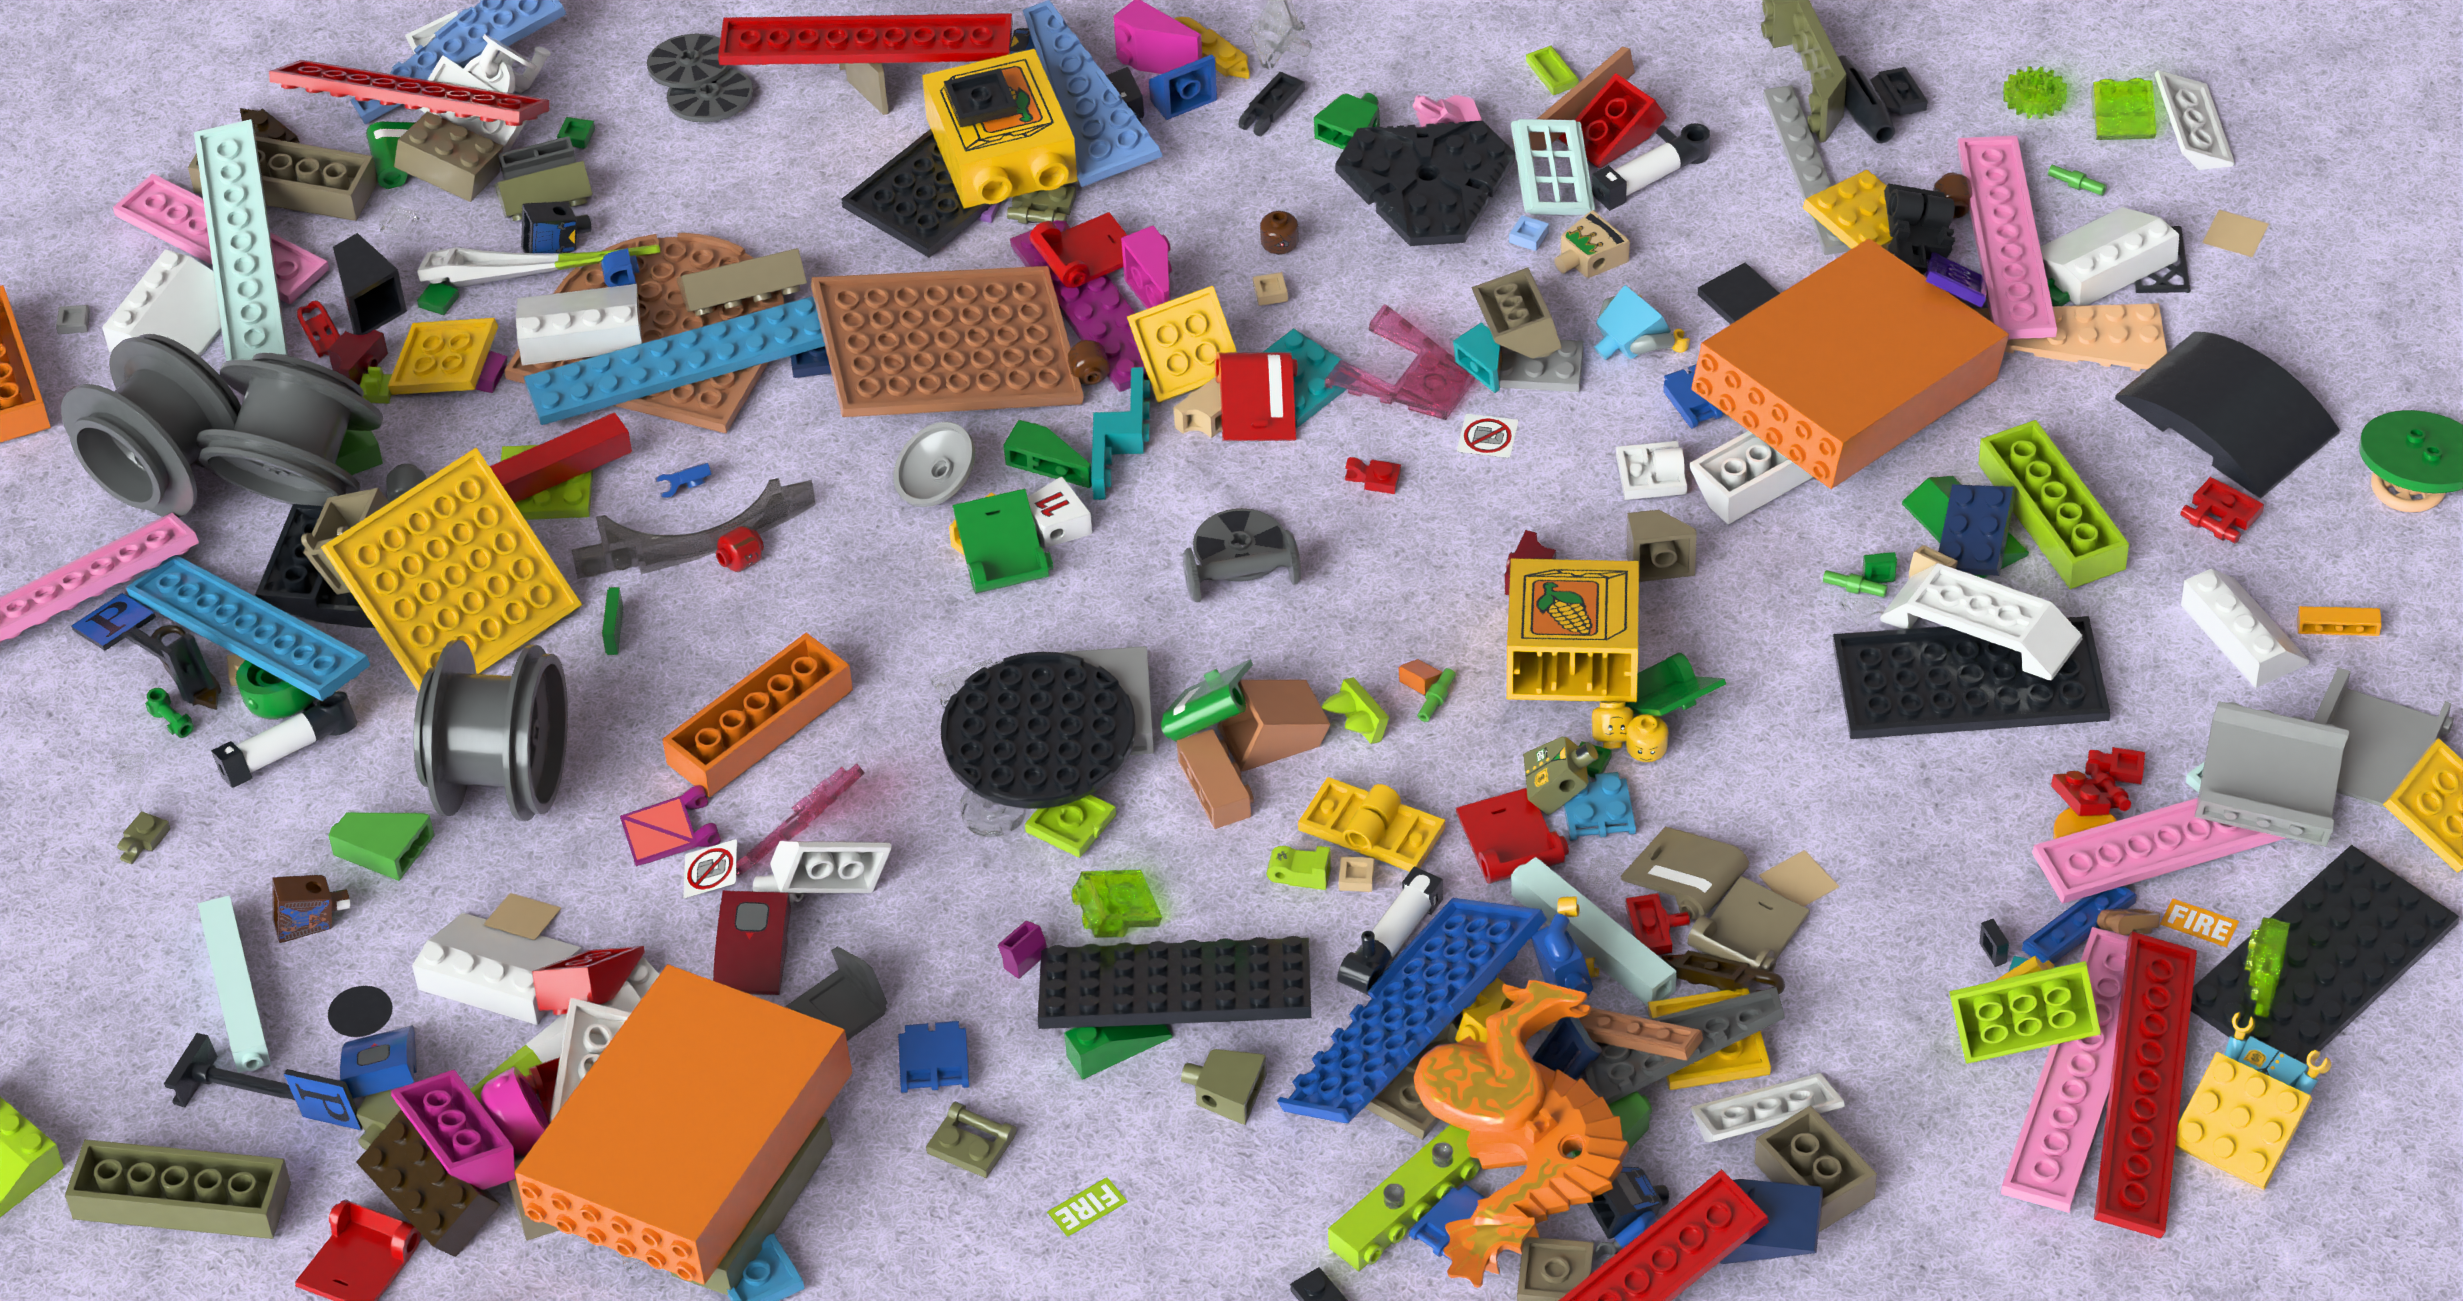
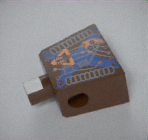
(304, 905)

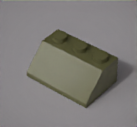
(557, 184)

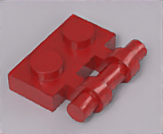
(2225, 502)
(2091, 795)

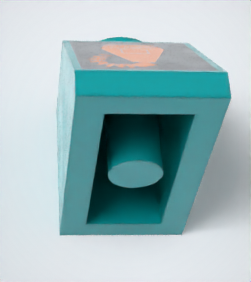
(1480, 356)

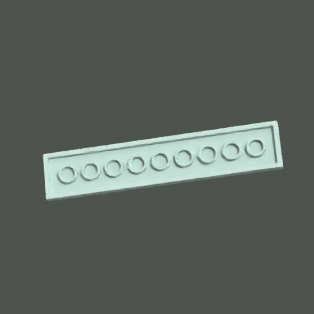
(240, 241)

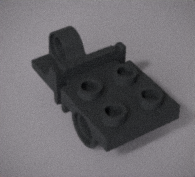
(1918, 224)

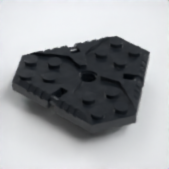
(1427, 178)

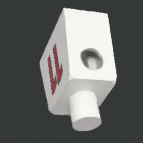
(1059, 514)

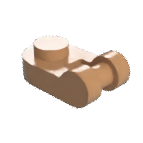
(2128, 920)

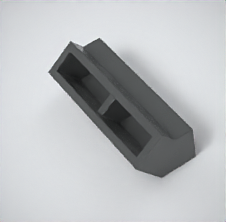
(536, 158)

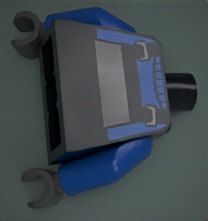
(1627, 1209)

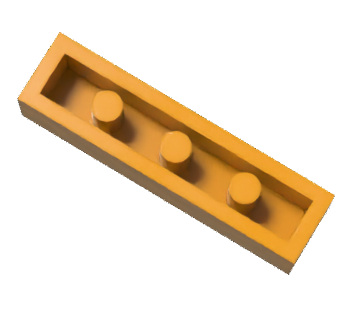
(2339, 621)

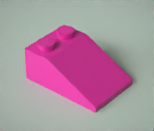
(1153, 40)
(1147, 266)

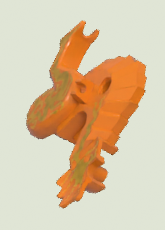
(1520, 1118)

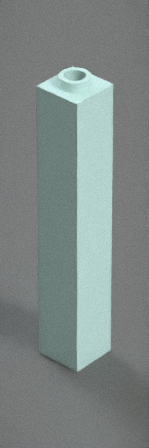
(1596, 933)
(234, 984)

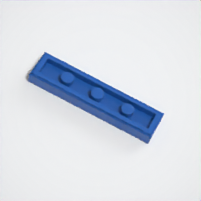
(2075, 924)

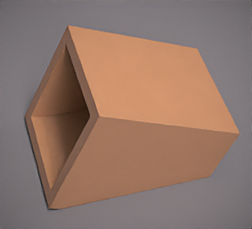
(1277, 722)

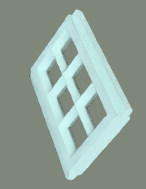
(1526, 168)

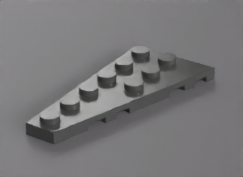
(1722, 1023)

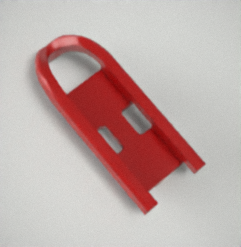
(318, 327)

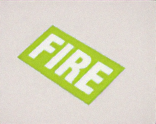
(1087, 1206)

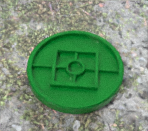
(2415, 450)

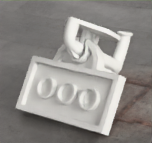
(490, 74)

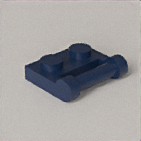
(1563, 1044)

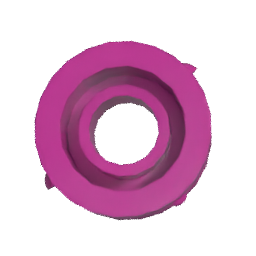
(515, 1109)

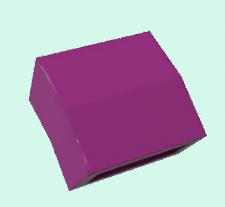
(491, 372)
(1022, 948)

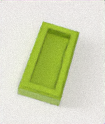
(1552, 70)

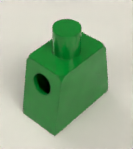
(1343, 116)

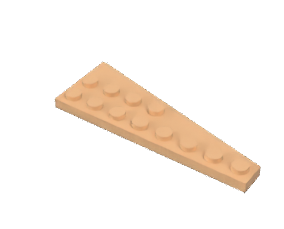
(2101, 334)

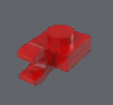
(1377, 477)
(2121, 764)

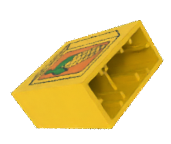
(1007, 153)
(1573, 630)

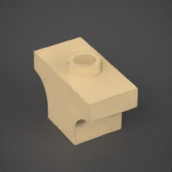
(1200, 410)

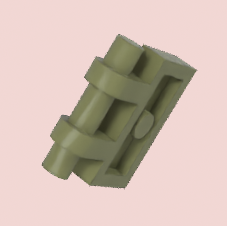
(1043, 205)

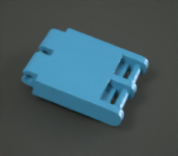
(1600, 805)

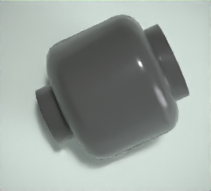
(403, 479)

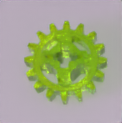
(2035, 92)

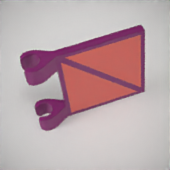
(666, 828)

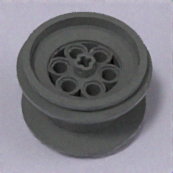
(288, 429)
(146, 430)
(492, 730)

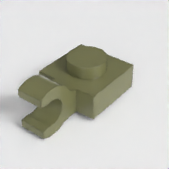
(143, 833)

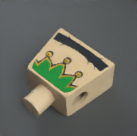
(1592, 247)

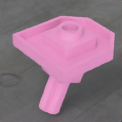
(1452, 109)

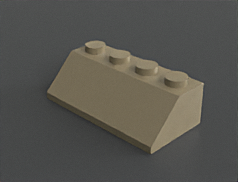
(742, 280)
(1518, 314)

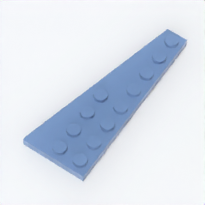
(463, 40)
(1102, 124)

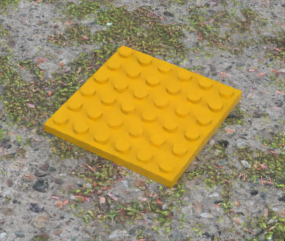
(452, 567)

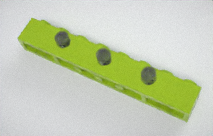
(1403, 1198)

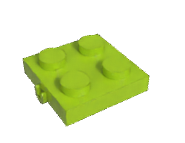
(1072, 825)

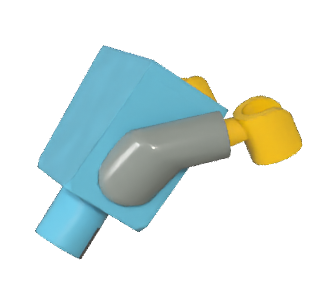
(1634, 327)

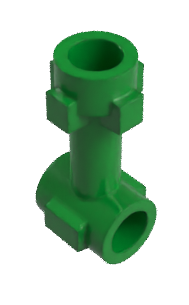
(159, 706)

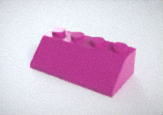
(458, 1129)

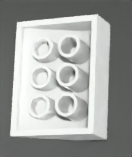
(2109, 254)
(171, 301)
(577, 324)
(487, 967)

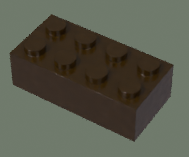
(419, 1185)

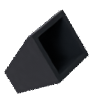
(368, 285)

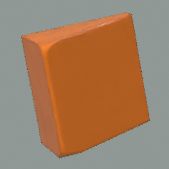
(1418, 675)

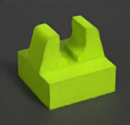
(376, 386)

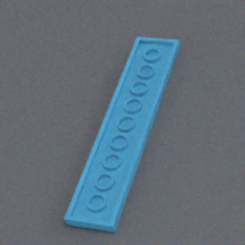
(675, 361)
(249, 627)

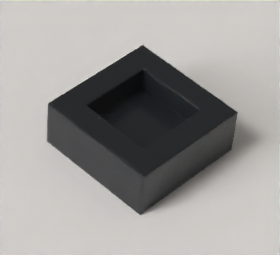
(1994, 942)

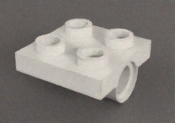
(1651, 470)

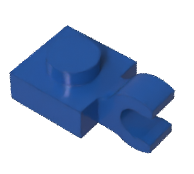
(692, 476)

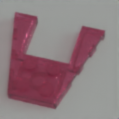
(1428, 386)
(804, 812)

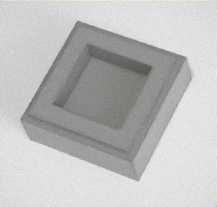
(73, 319)

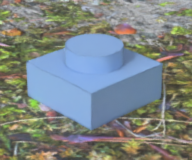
(1528, 233)

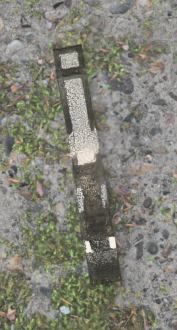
(629, 548)

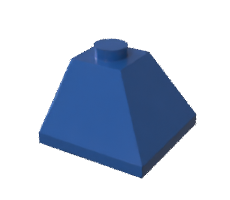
(1184, 88)

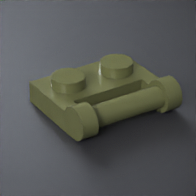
(966, 1148)

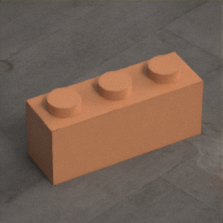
(1215, 778)

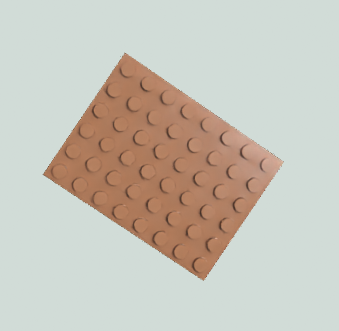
(945, 341)

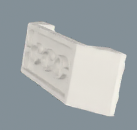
(1988, 613)

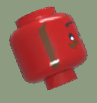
(739, 549)

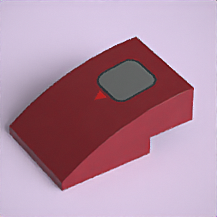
(752, 941)

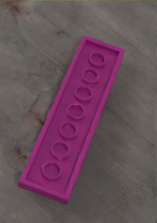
(1093, 312)

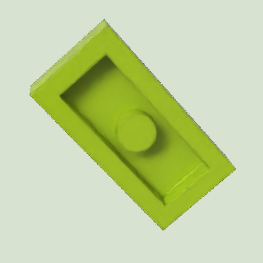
(1361, 710)

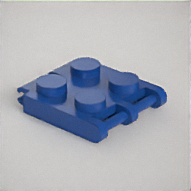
(1686, 401)
(933, 1056)
(1452, 1207)

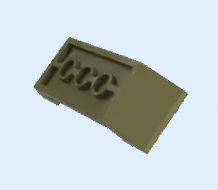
(1797, 24)

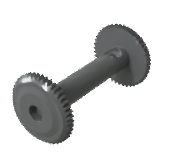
(1241, 566)

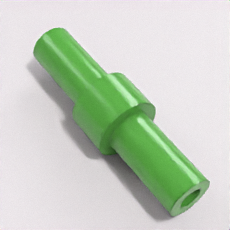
(2077, 180)
(1855, 583)
(1436, 695)

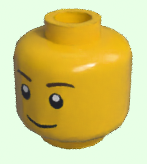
(1610, 723)
(1647, 738)

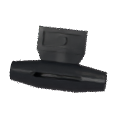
(1874, 98)

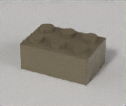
(448, 156)
(1814, 1154)

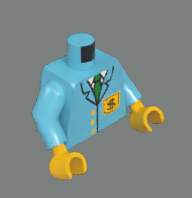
(2273, 1062)

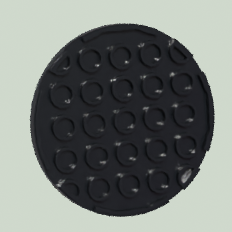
(1038, 730)

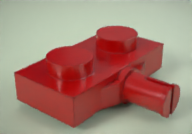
(1652, 923)

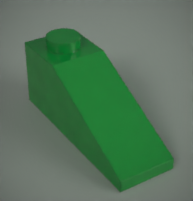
(1044, 453)
(1102, 1047)

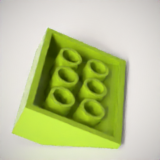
(2025, 1012)
(26, 1157)

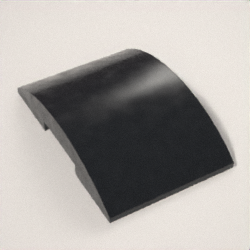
(2234, 408)
(295, 583)

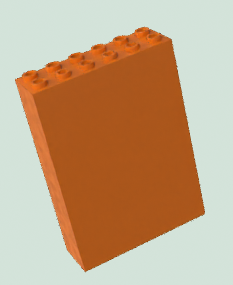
(1849, 362)
(684, 1124)

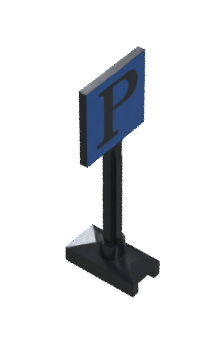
(123, 618)
(315, 1095)

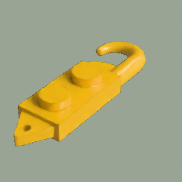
(1227, 57)

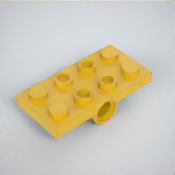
(1372, 823)

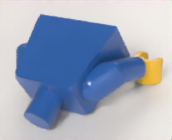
(1559, 955)

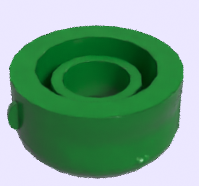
(269, 695)

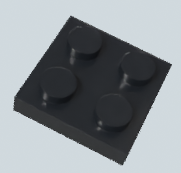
(980, 97)

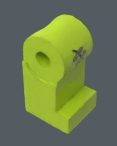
(1300, 867)

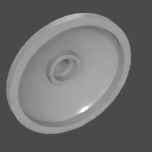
(934, 464)

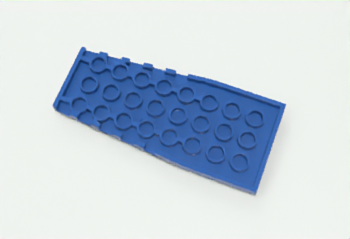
(1412, 1005)

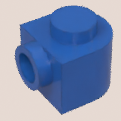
(619, 268)

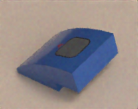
(379, 1062)

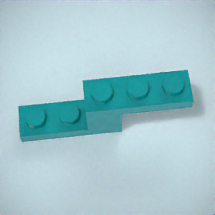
(1120, 433)

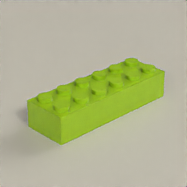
(2054, 504)

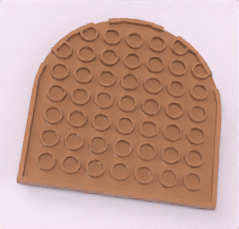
(663, 313)

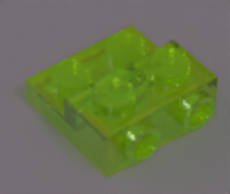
(2123, 109)
(1115, 902)
(2266, 961)

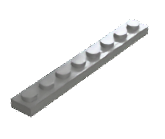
(1801, 155)

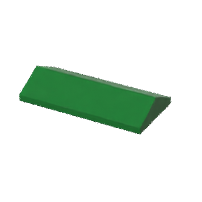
(1929, 506)

